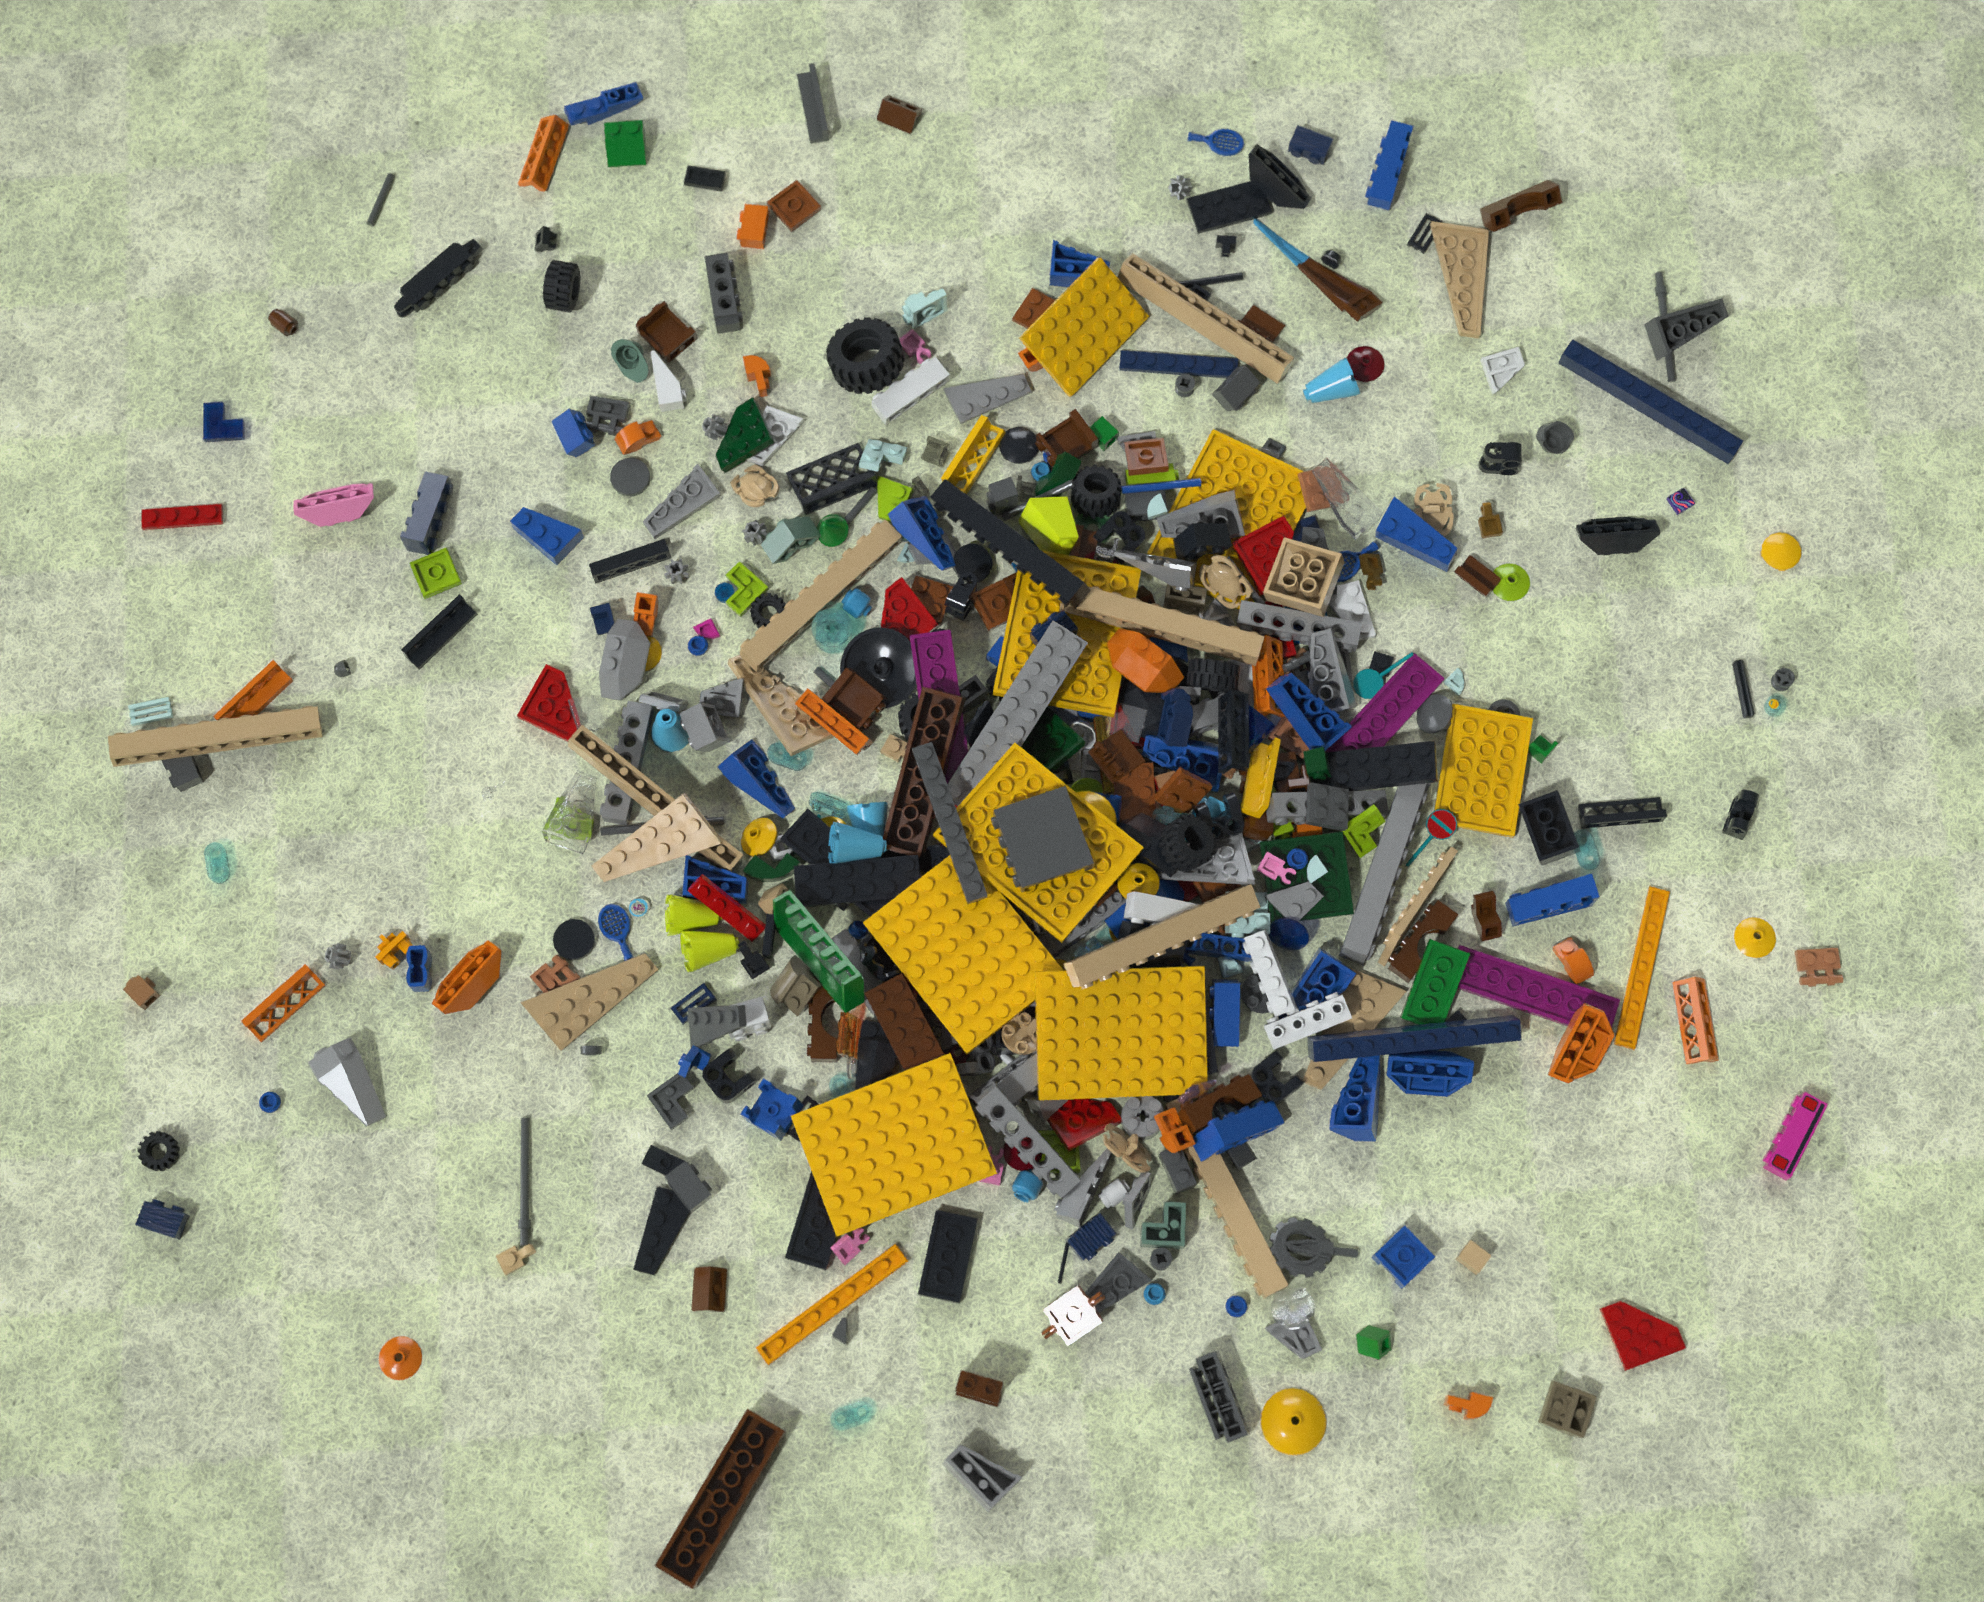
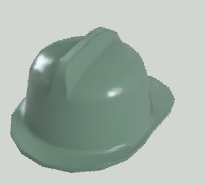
(630, 359)

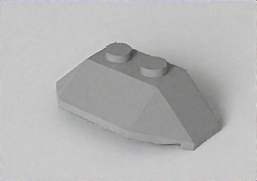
(623, 659)

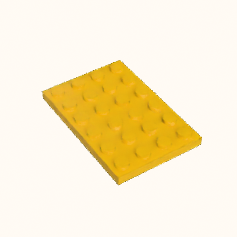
(1084, 327)
(1484, 769)

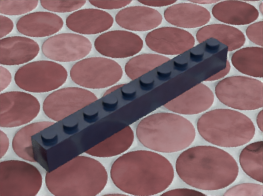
(1650, 401)
(1414, 1038)

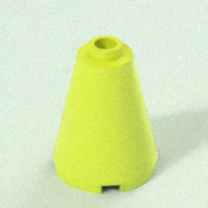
(687, 915)
(706, 948)

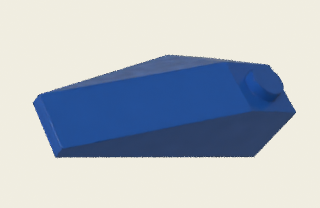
(917, 523)
(1197, 758)
(749, 773)
(1321, 978)
(1358, 1106)

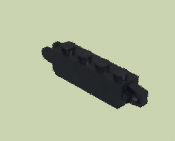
(436, 277)

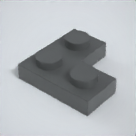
(666, 1097)

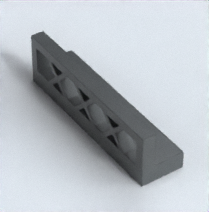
(813, 105)

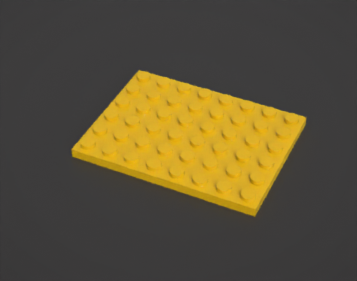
(1262, 486)
(1091, 682)
(1061, 901)
(962, 959)
(1122, 1034)
(893, 1144)

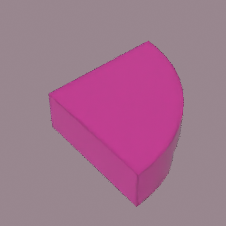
(707, 629)

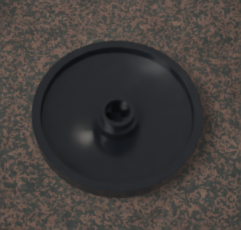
(884, 661)

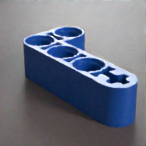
(1218, 950)

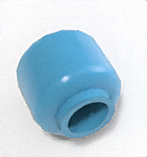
(856, 603)
(1027, 1186)

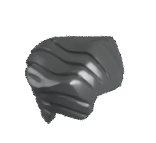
(1555, 437)

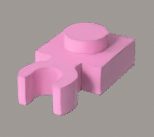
(914, 344)
(1273, 866)
(995, 1179)
(847, 1247)

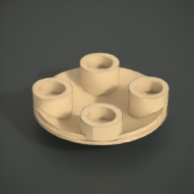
(1020, 1034)

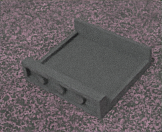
(1042, 838)

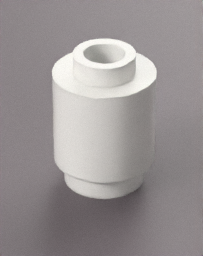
(1114, 1193)

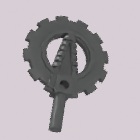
(1317, 1248)

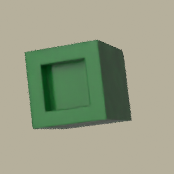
(1104, 432)
(1541, 748)
(1373, 1342)

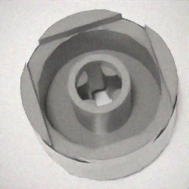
(1130, 1117)

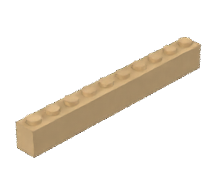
(1205, 318)
(820, 595)
(1169, 625)
(214, 736)
(640, 788)
(1162, 935)
(1237, 1220)

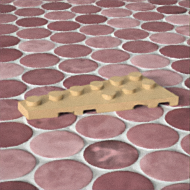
(1463, 264)
(778, 707)
(667, 836)
(1415, 905)
(579, 1004)
(1368, 1004)

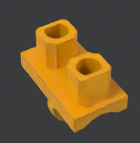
(390, 946)

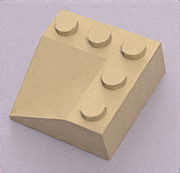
(1303, 577)

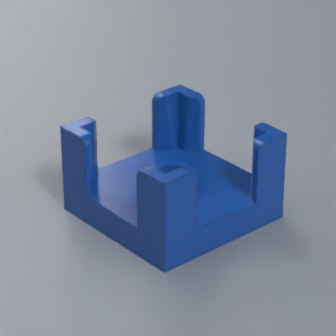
(772, 1110)
(1403, 1256)

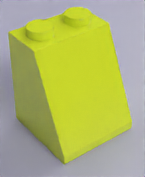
(1050, 524)

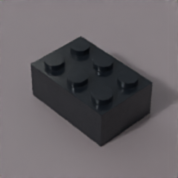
(1549, 827)
(1171, 958)

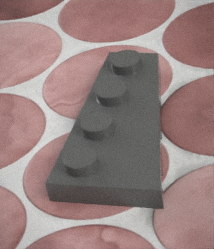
(714, 1022)

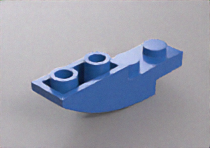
(606, 105)

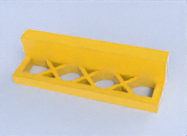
(969, 450)
(1260, 778)

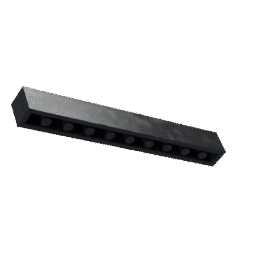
(1010, 543)

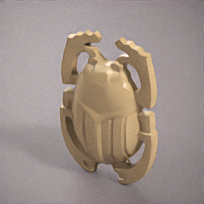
(755, 486)
(1434, 508)
(1224, 581)
(1128, 1148)

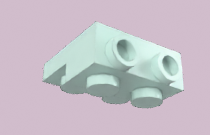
(922, 309)
(1254, 923)

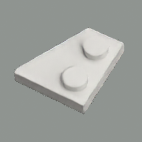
(1501, 367)

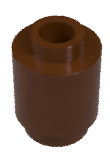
(283, 322)

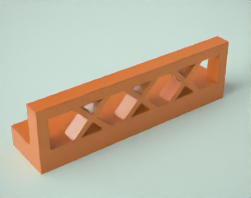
(544, 153)
(1265, 675)
(256, 693)
(833, 722)
(278, 997)
(1702, 1018)

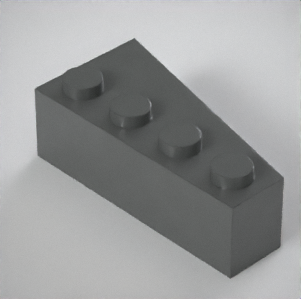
(1679, 327)

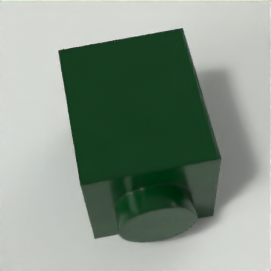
(1317, 764)

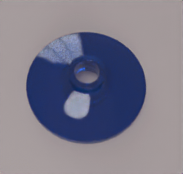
(1288, 934)

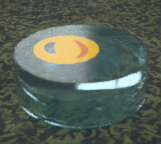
(1774, 706)

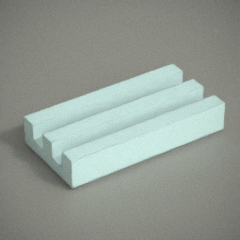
(133, 714)

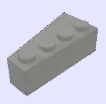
(850, 948)

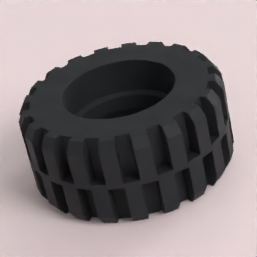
(860, 337)

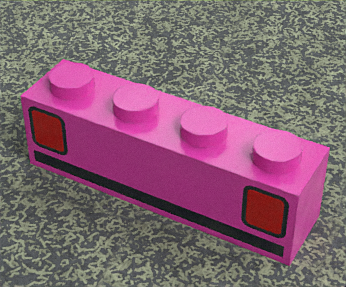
(1794, 1136)

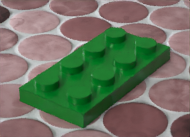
(1435, 984)

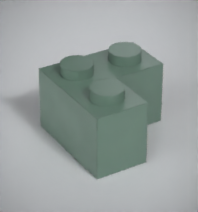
(788, 537)
(1170, 1232)

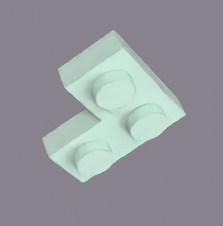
(879, 451)

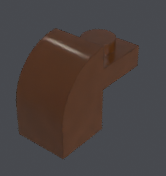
(1485, 916)

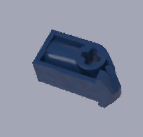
(1175, 718)

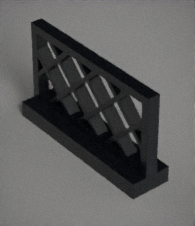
(837, 490)

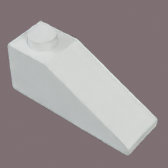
(668, 388)

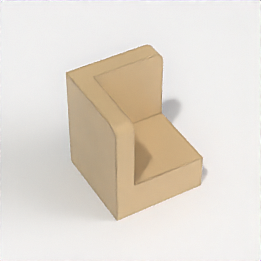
(766, 900)
(1473, 1257)

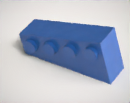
(1389, 165)
(1413, 535)
(1307, 713)
(1552, 900)
(1237, 1129)

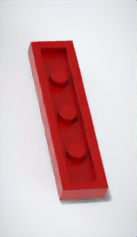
(182, 516)
(727, 908)

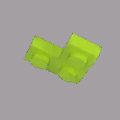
(748, 587)
(1359, 830)

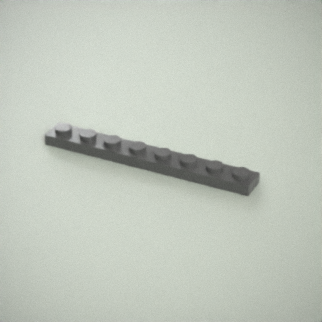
(949, 823)

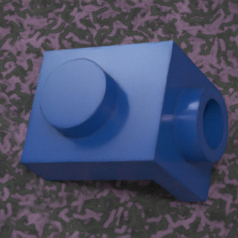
(695, 1057)

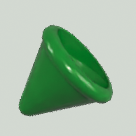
(832, 530)

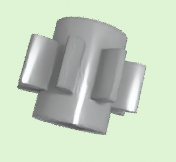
(1180, 187)
(714, 427)
(755, 533)
(678, 576)
(337, 956)

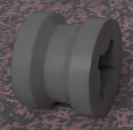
(1184, 390)
(1786, 676)
(1159, 1262)

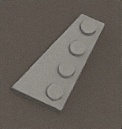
(982, 397)
(688, 498)

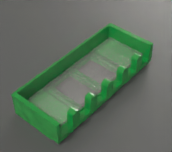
(818, 952)

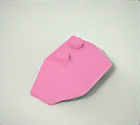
(335, 504)

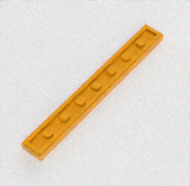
(1641, 968)
(831, 1304)

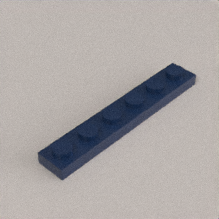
(1177, 364)

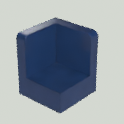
(602, 618)

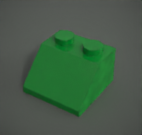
(625, 143)

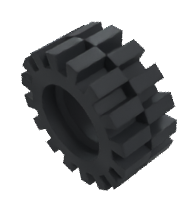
(762, 602)
(146, 1148)

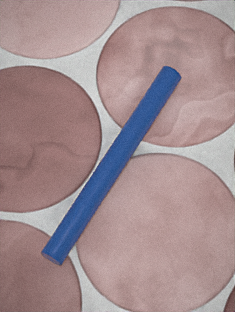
(1161, 486)

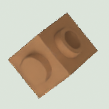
(142, 991)

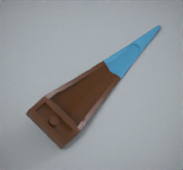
(1341, 291)

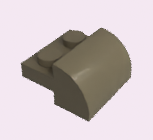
(1187, 601)
(794, 986)
(1567, 1409)

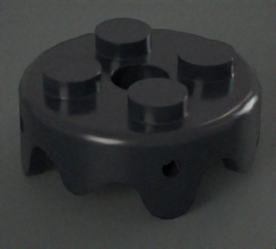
(877, 959)

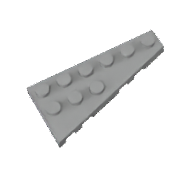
(1227, 865)

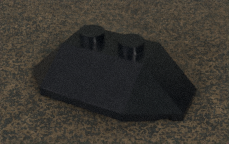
(1276, 180)
(1617, 534)
(1149, 701)
(1147, 832)

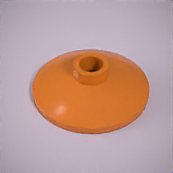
(408, 1365)

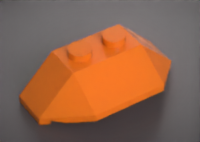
(1143, 662)
(469, 979)
(1582, 1044)

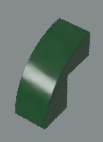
(1063, 471)
(761, 871)

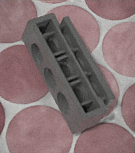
(722, 293)
(1223, 1397)

